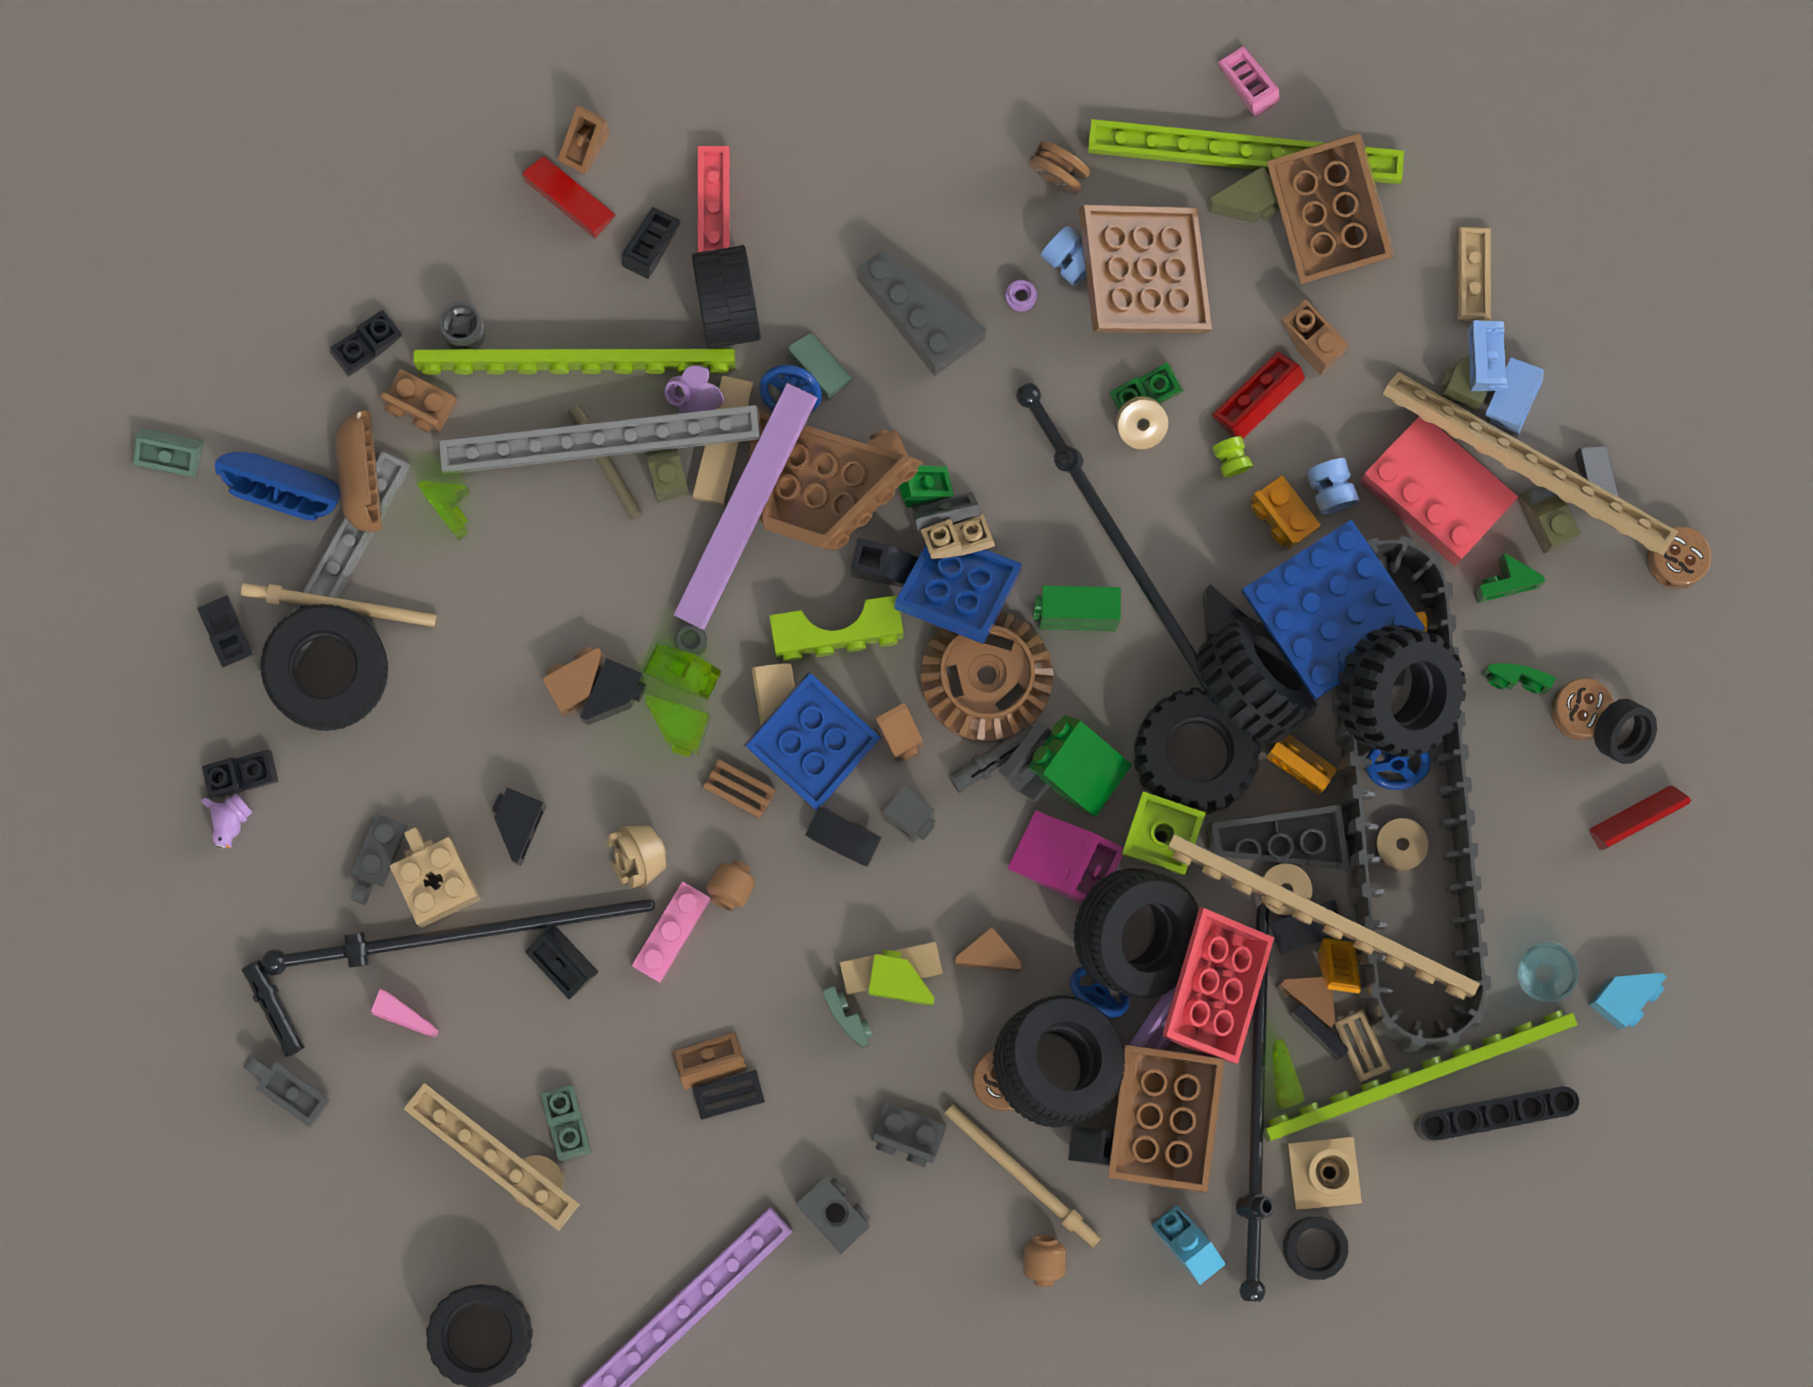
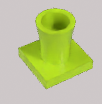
(1164, 816)

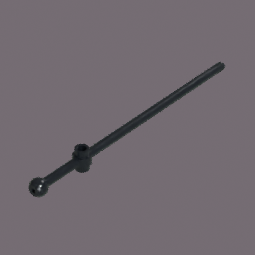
(1071, 461)
(357, 949)
(1255, 1205)

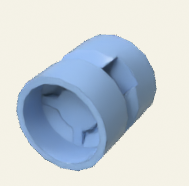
(1068, 254)
(1335, 496)

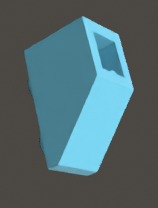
(1624, 997)
(1188, 1244)

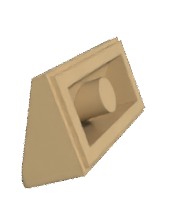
(771, 687)

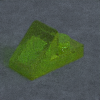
(443, 497)

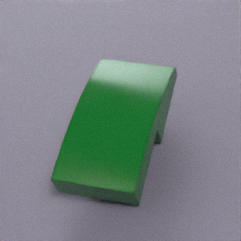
(1158, 384)
(1507, 675)

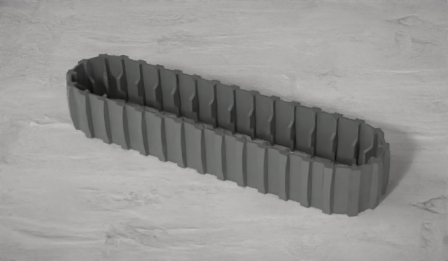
(1440, 592)

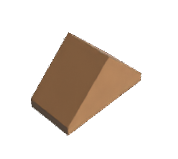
(583, 140)
(989, 953)
(1313, 994)

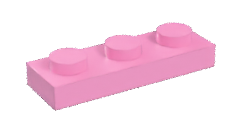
(671, 932)

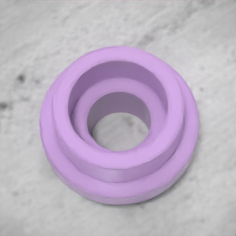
(1021, 286)

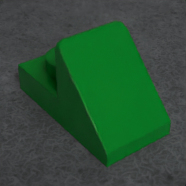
(927, 485)
(1516, 579)

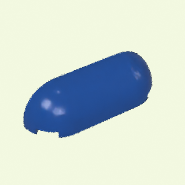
(278, 485)

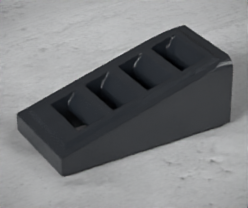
(641, 260)

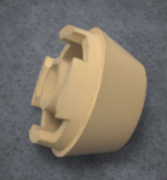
(637, 855)

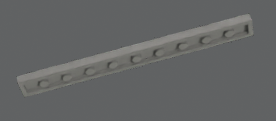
(600, 439)

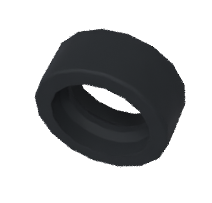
(1640, 738)
(1298, 1266)

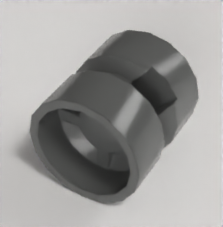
(462, 326)

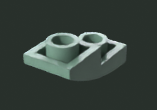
(857, 1030)
(566, 1123)

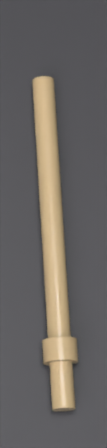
(275, 594)
(1070, 1219)

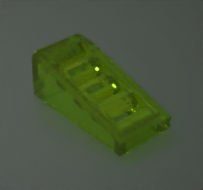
(1287, 1086)

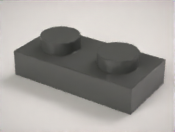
(956, 508)

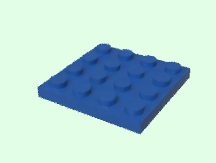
(1327, 603)

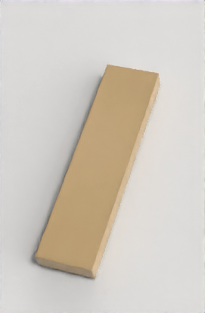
(719, 459)

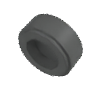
(691, 639)

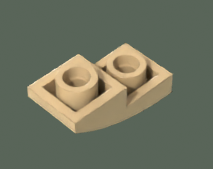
(955, 540)

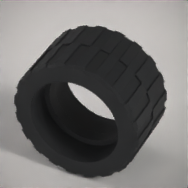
(726, 296)
(439, 1327)

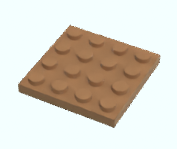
(1145, 269)

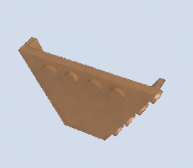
(831, 486)

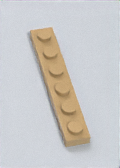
(491, 1157)

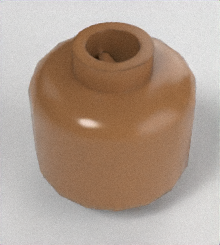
(731, 885)
(1044, 1260)

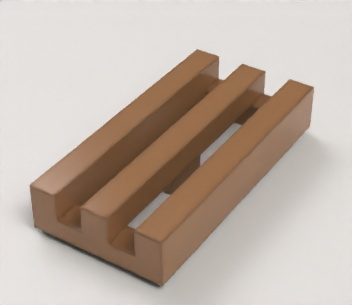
(715, 776)

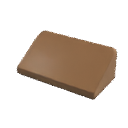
(709, 1060)

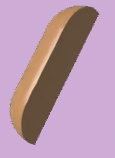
(358, 472)

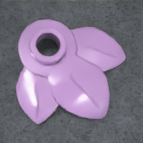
(698, 393)

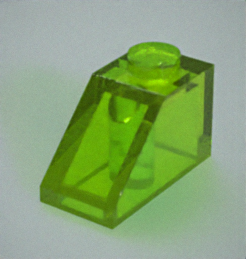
(682, 671)
(679, 725)

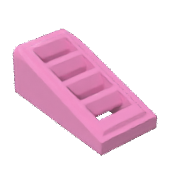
(1258, 98)
(395, 1011)

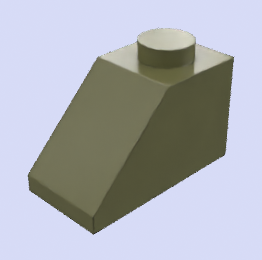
(1247, 198)
(1458, 386)
(667, 474)
(1549, 518)

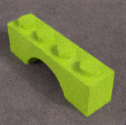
(798, 636)

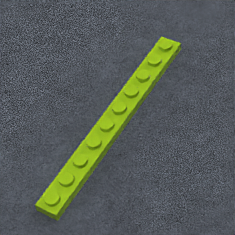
(1217, 148)
(562, 360)
(1431, 1070)

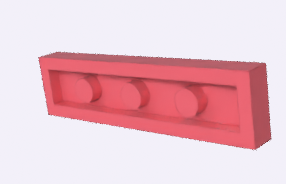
(713, 197)

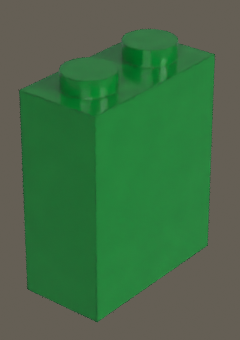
(1078, 608)
(1079, 765)

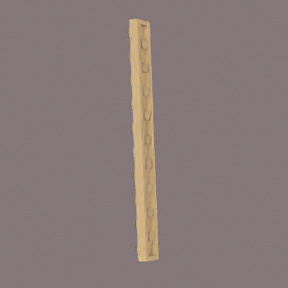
(1530, 463)
(1335, 924)

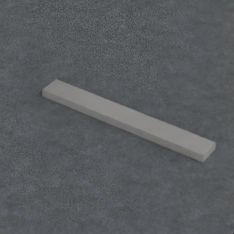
(350, 543)

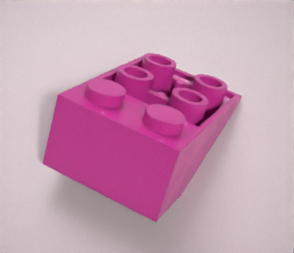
(1064, 856)

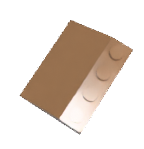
(1331, 208)
(1166, 1119)

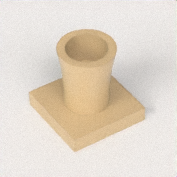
(1306, 1172)

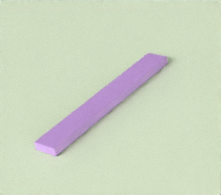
(745, 506)
(692, 1302)

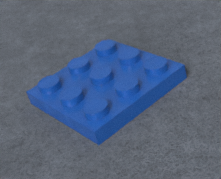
(959, 591)
(812, 741)

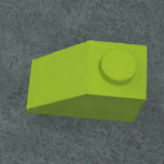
(897, 980)

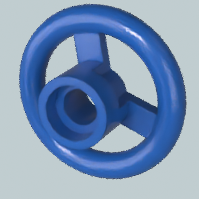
(792, 375)
(1398, 765)
(1098, 996)

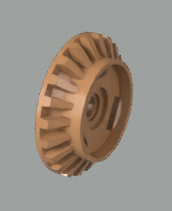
(976, 713)

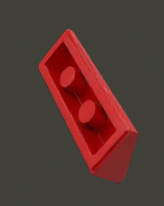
(568, 196)
(1259, 395)
(1638, 816)

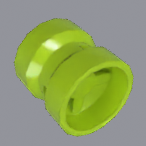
(1232, 457)

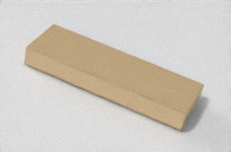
(1474, 273)
(858, 971)

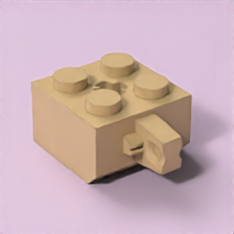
(423, 863)

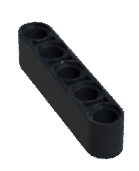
(1512, 1113)

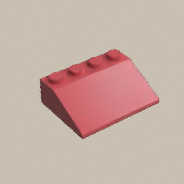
(1438, 489)
(1218, 986)

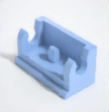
(1487, 356)
(1511, 407)

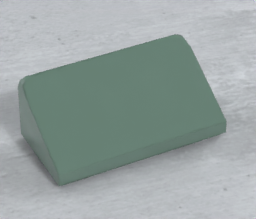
(814, 358)
(167, 452)

